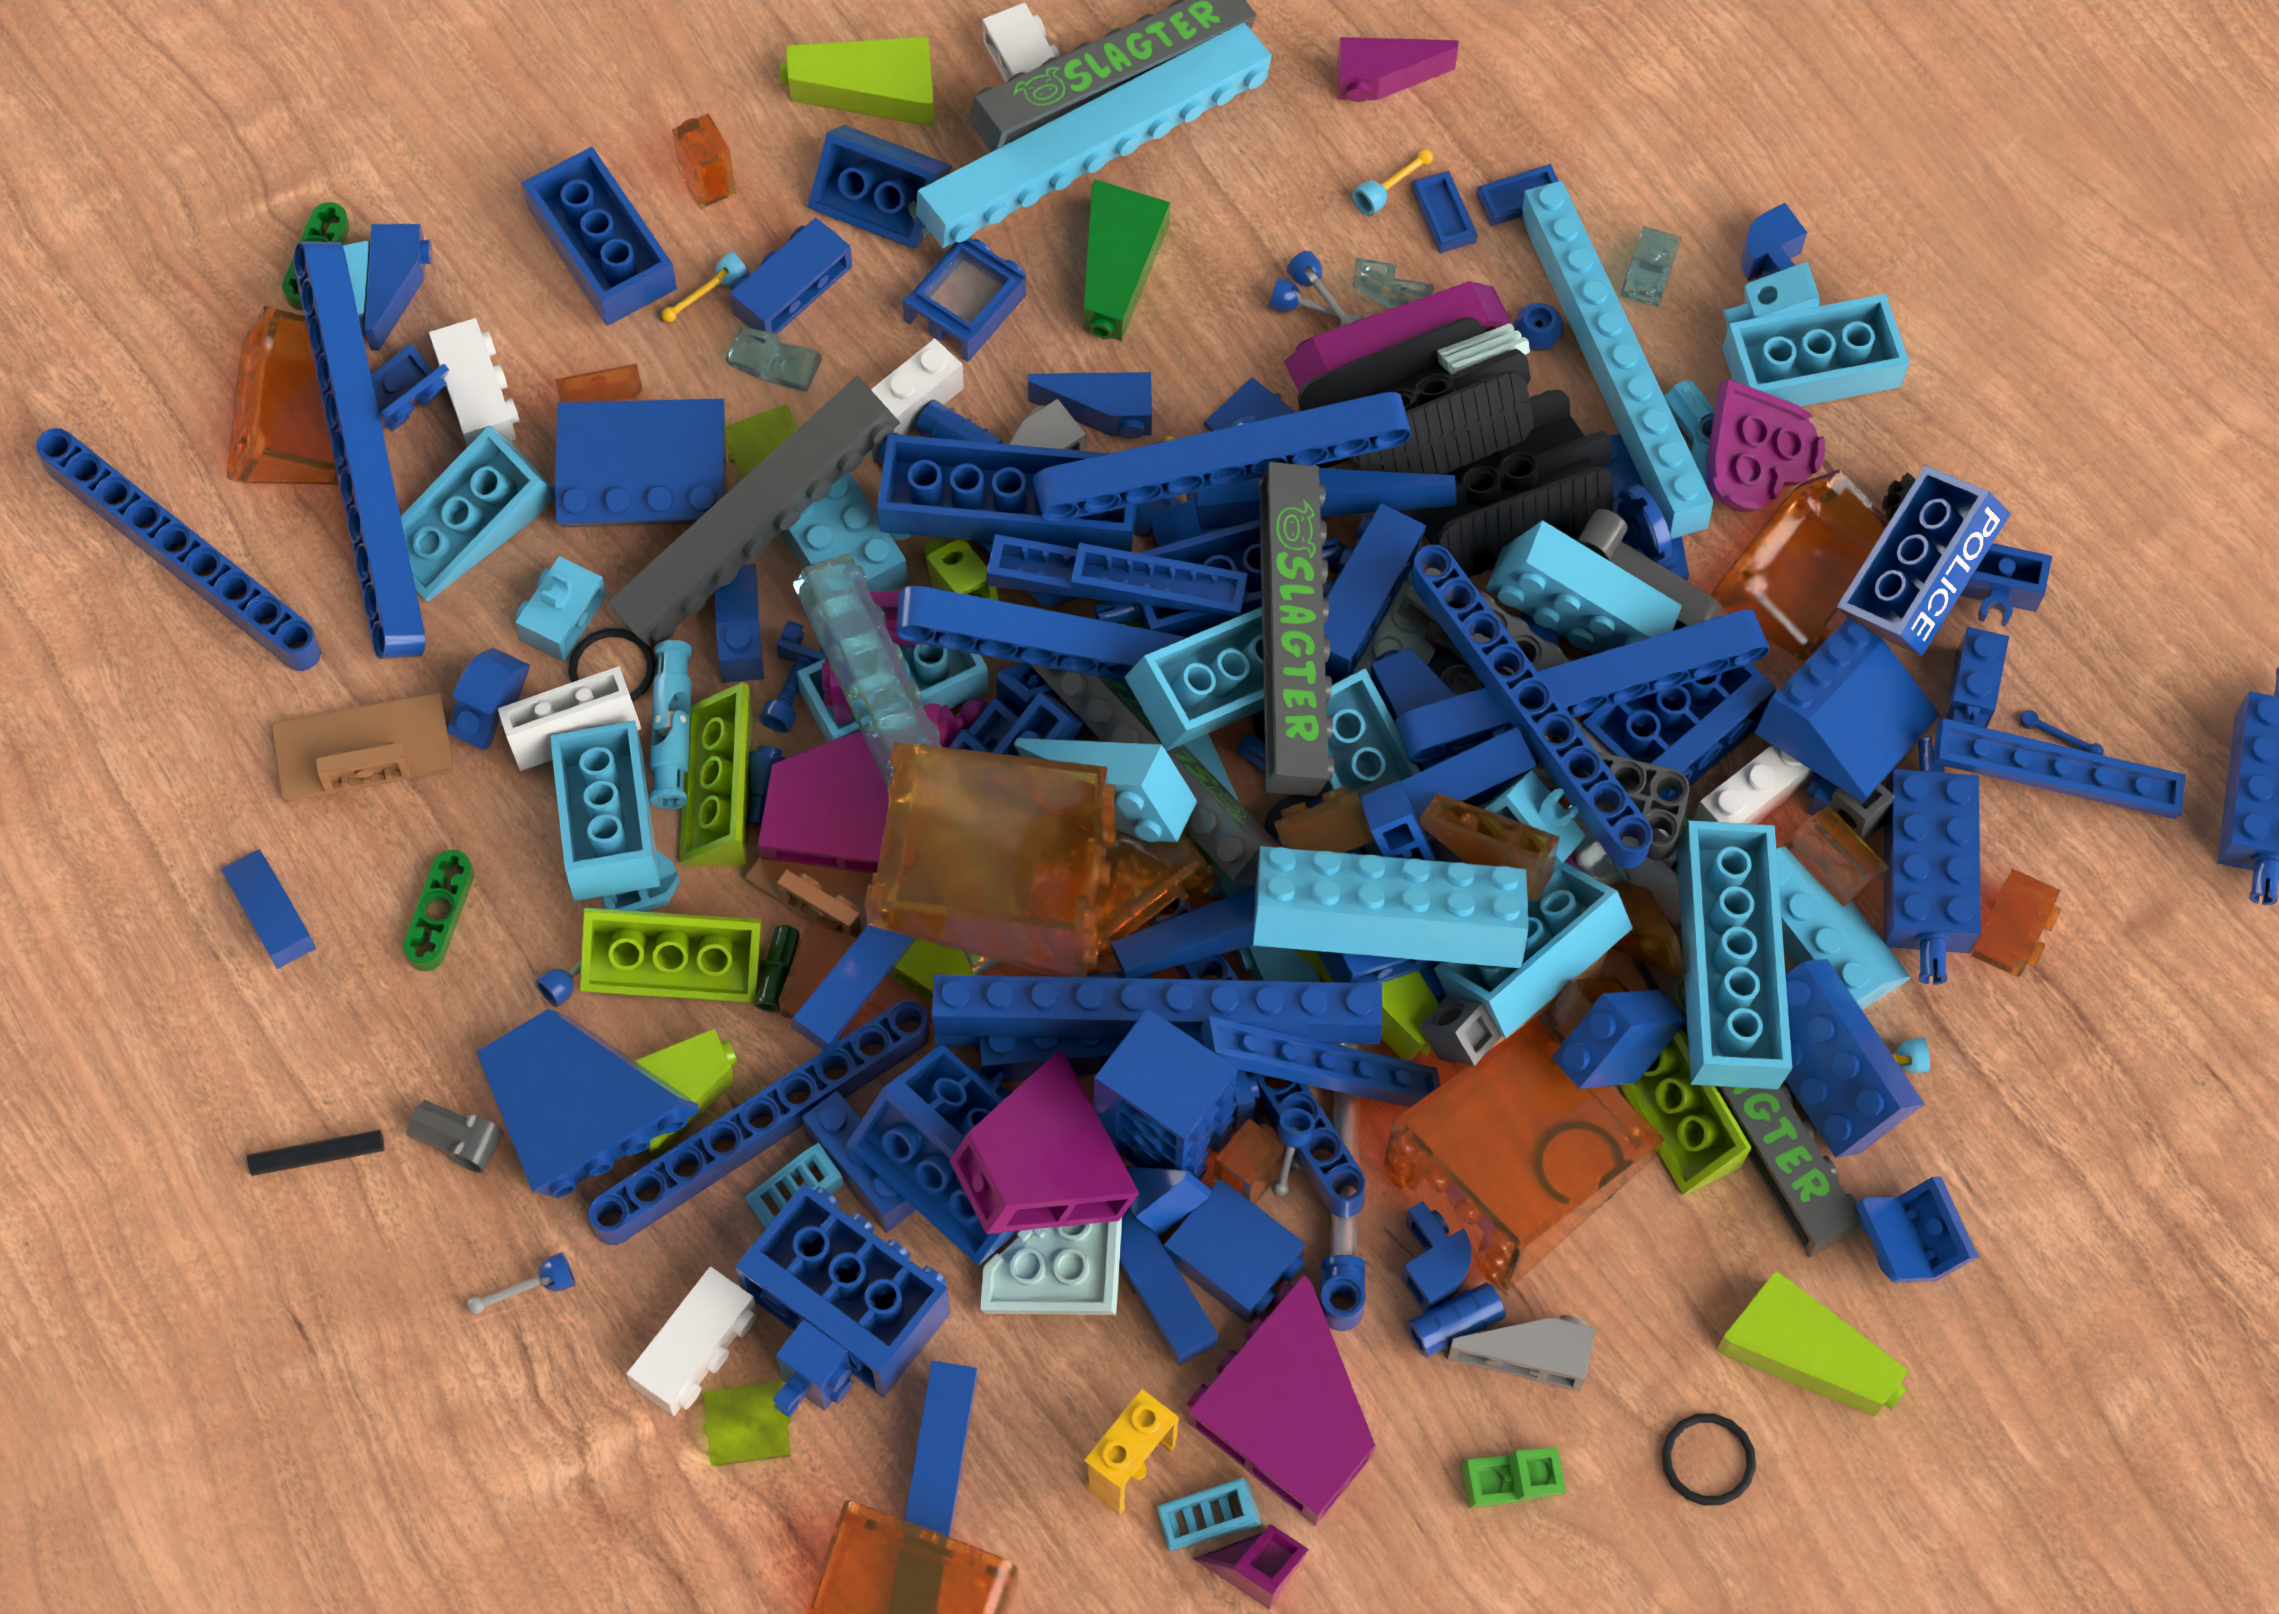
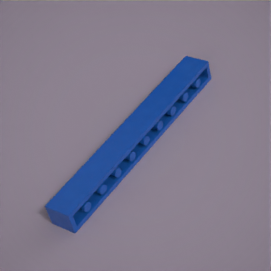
(1114, 1005)

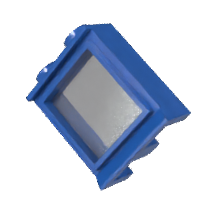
(967, 295)

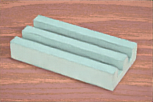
(1481, 348)

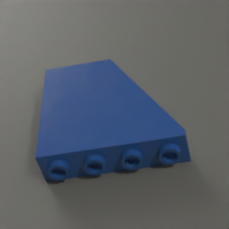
(575, 1101)

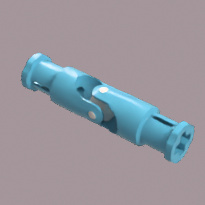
(670, 728)

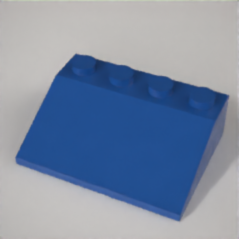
(639, 461)
(1849, 711)

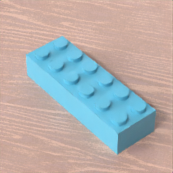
(1391, 907)
(1733, 955)

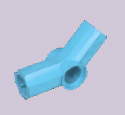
(1694, 417)

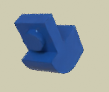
(1772, 242)
(487, 684)
(1444, 1264)

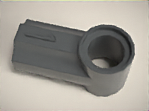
(464, 1139)

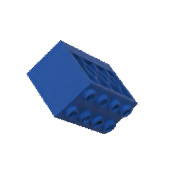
(1685, 725)
(1166, 1098)
(914, 1135)
(846, 1284)

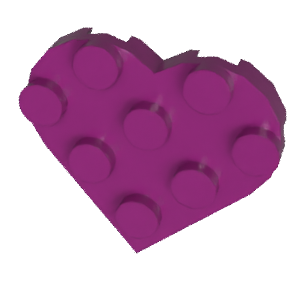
(1758, 447)

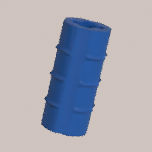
(945, 423)
(1456, 1318)

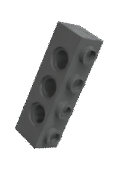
(1540, 653)

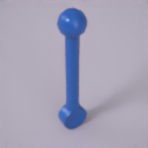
(2031, 720)

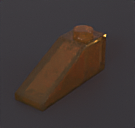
(1492, 840)
(1652, 935)

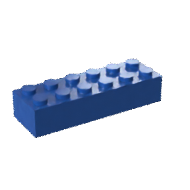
(984, 491)

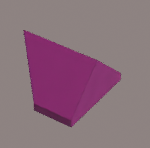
(1257, 1564)

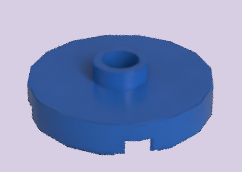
(1645, 523)

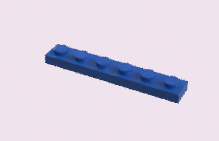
(2059, 768)
(1319, 1063)

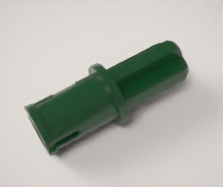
(776, 968)

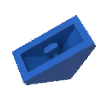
(1020, 685)
(1165, 1196)

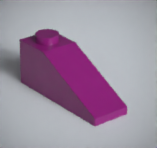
(1387, 65)

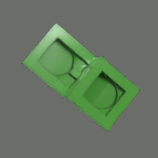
(1513, 1478)

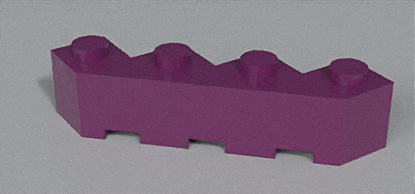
(1393, 326)

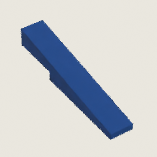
(1346, 494)
(1114, 576)
(1470, 771)
(1191, 936)
(850, 985)
(1163, 1291)
(941, 1446)

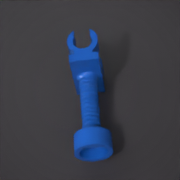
(778, 713)

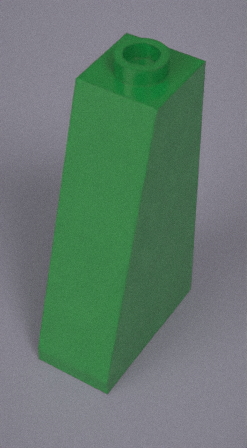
(1122, 247)

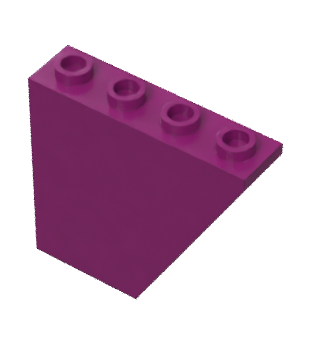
(830, 805)
(1043, 1158)
(1288, 1406)

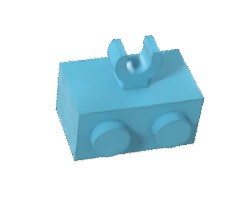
(560, 608)
(1533, 804)

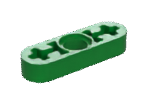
(315, 232)
(460, 886)

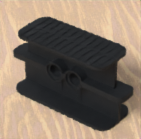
(1450, 415)
(1546, 477)

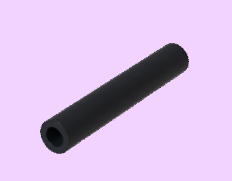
(315, 1152)

